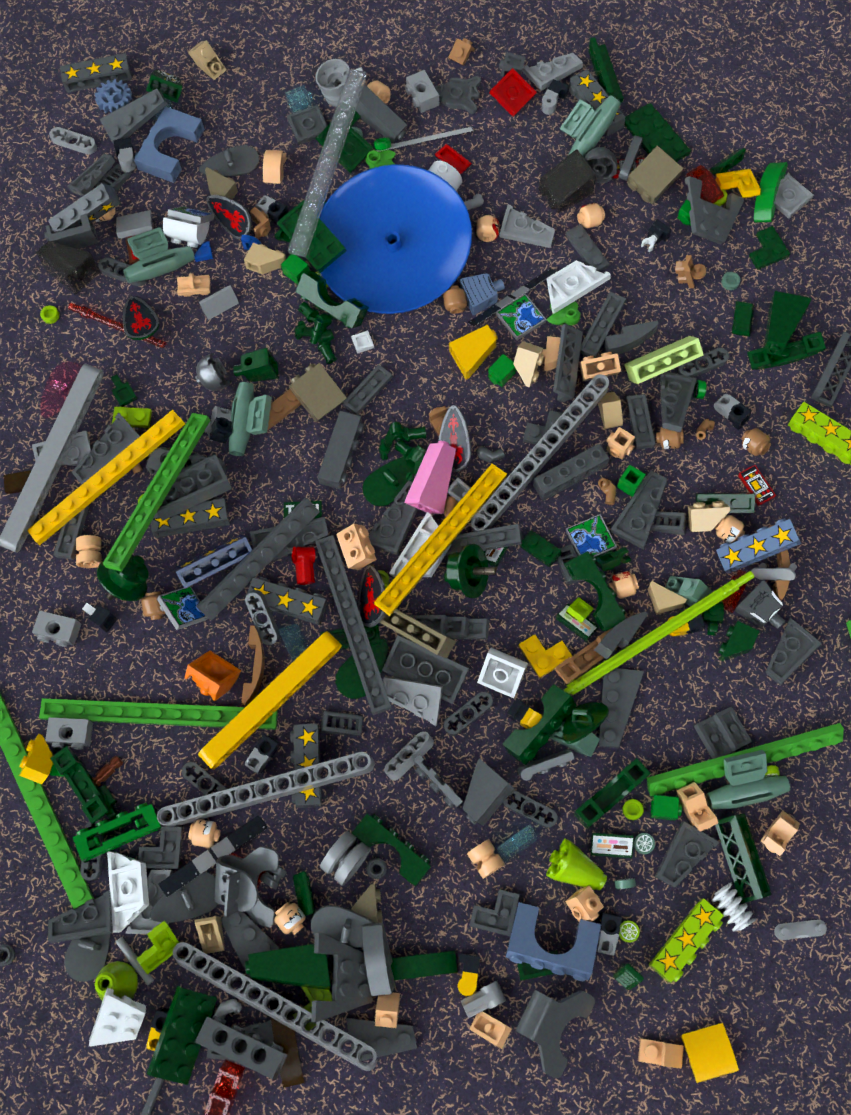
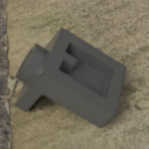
(512, 61)

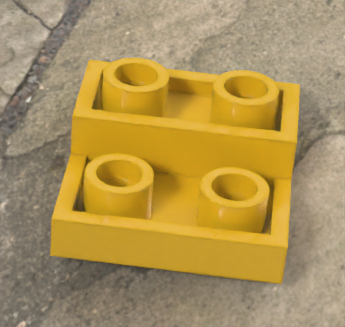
(709, 1052)

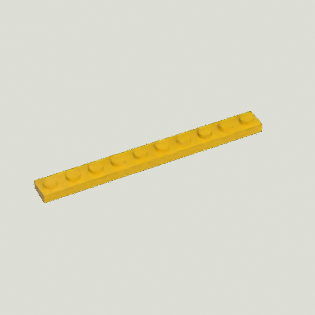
(105, 477)
(440, 540)

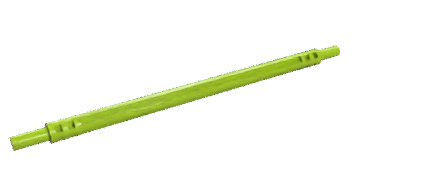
(657, 634)

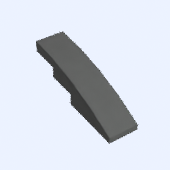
(457, 626)

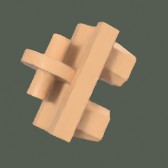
(193, 285)

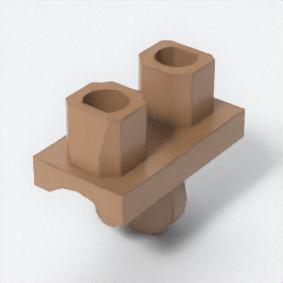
(687, 271)

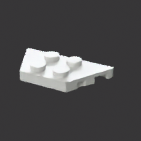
(573, 283)
(419, 537)
(127, 889)
(117, 1020)

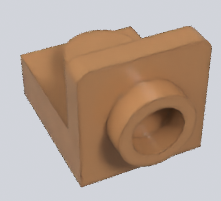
(436, 418)

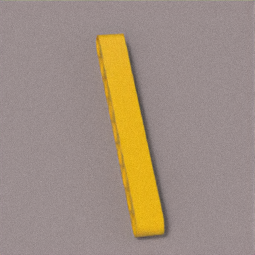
(269, 700)

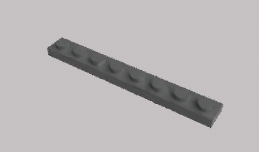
(257, 559)

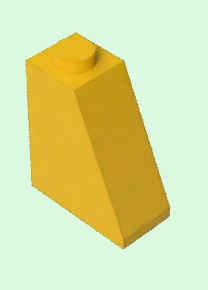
(473, 349)

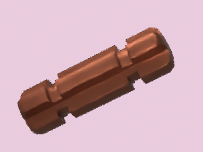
(107, 770)

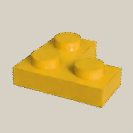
(742, 179)
(543, 660)

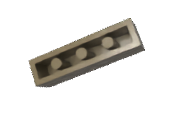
(419, 633)

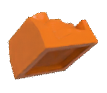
(212, 674)

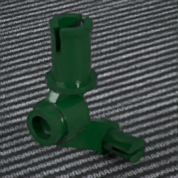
(321, 321)
(323, 340)
(399, 432)
(411, 453)

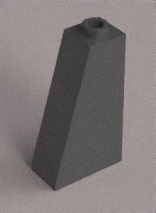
(380, 116)

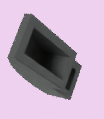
(630, 337)
(620, 635)
(377, 959)

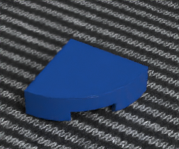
(247, 241)
(204, 252)

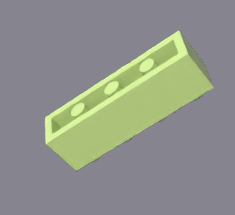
(663, 359)

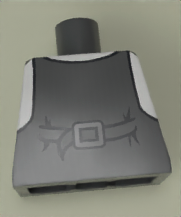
(761, 607)

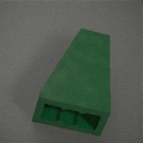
(783, 319)
(290, 966)

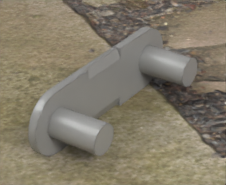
(765, 573)
(800, 929)

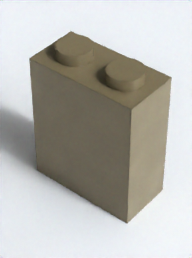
(654, 175)
(317, 391)

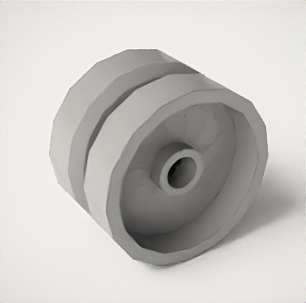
(345, 858)

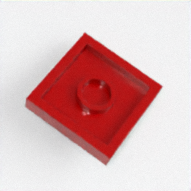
(512, 92)

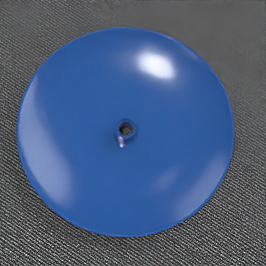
(402, 206)

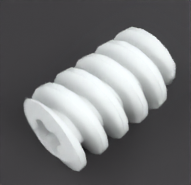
(733, 908)

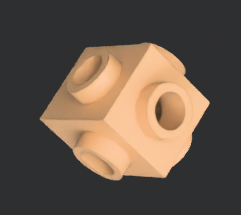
(620, 443)
(584, 904)

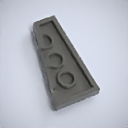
(394, 525)

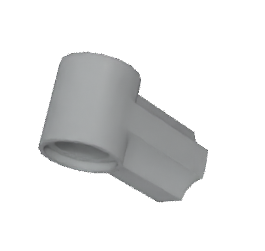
(487, 997)

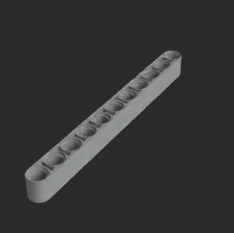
(543, 445)
(51, 458)
(255, 788)
(279, 1014)

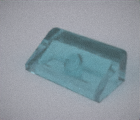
(293, 640)
(517, 843)

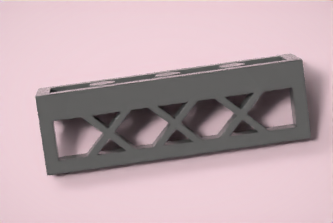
(567, 363)
(827, 373)

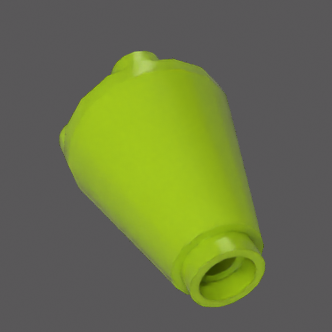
(575, 867)
(119, 977)

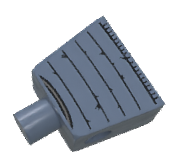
(481, 291)

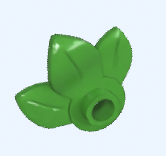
(382, 158)
(568, 315)

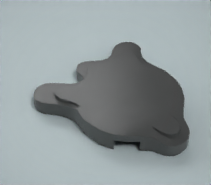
(459, 93)

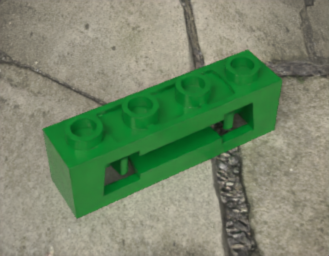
(84, 845)

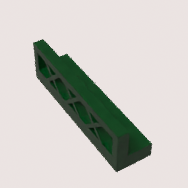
(604, 69)
(749, 856)

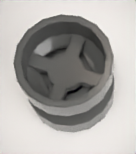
(273, 880)

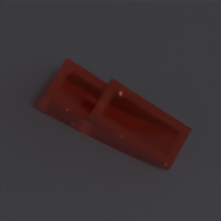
(225, 1089)

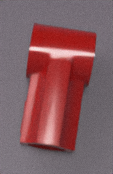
(303, 559)

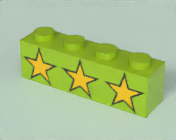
(823, 431)
(686, 940)

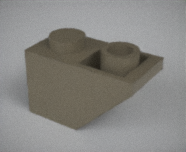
(220, 185)
(368, 905)

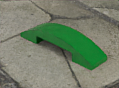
(769, 186)

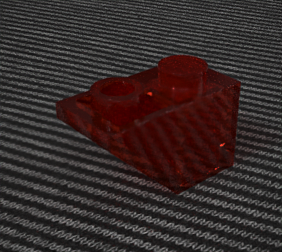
(710, 190)

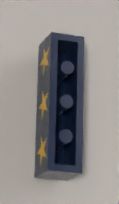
(213, 561)

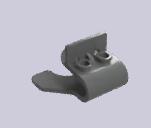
(237, 884)
(545, 1021)

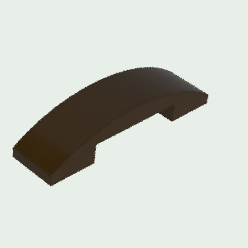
(292, 1069)

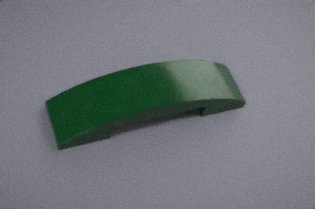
(794, 352)
(81, 783)
(424, 965)

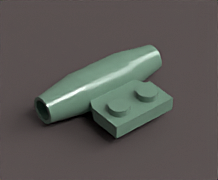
(589, 124)
(154, 256)
(248, 417)
(747, 783)

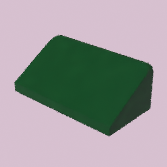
(728, 162)
(304, 893)

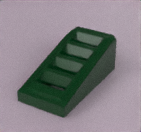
(628, 976)

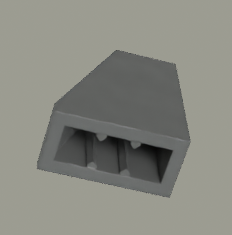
(485, 794)

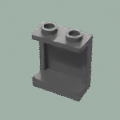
(74, 237)

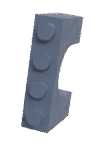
(168, 124)
(576, 962)

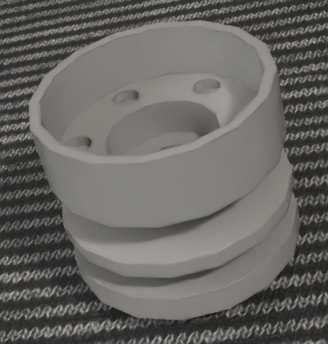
(331, 79)

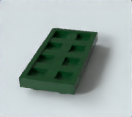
(655, 132)
(324, 245)
(176, 1046)

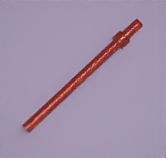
(88, 313)

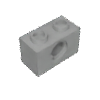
(422, 91)
(47, 622)
(59, 727)

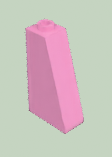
(432, 479)

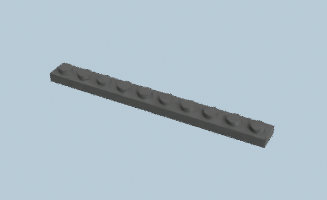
(353, 626)

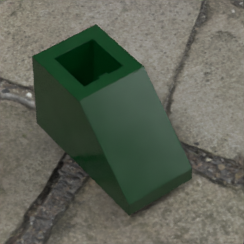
(739, 642)

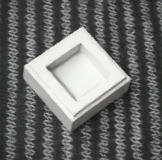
(362, 342)

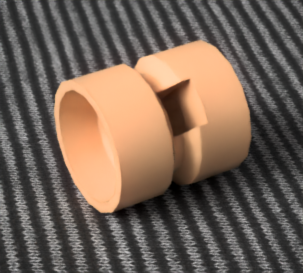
(88, 549)
(485, 858)

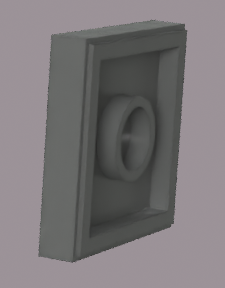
(307, 124)

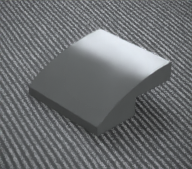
(722, 733)

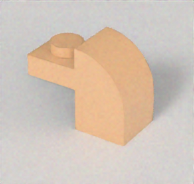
(273, 166)
(551, 353)
(696, 807)
(780, 833)

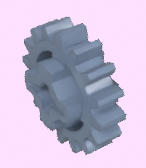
(113, 96)

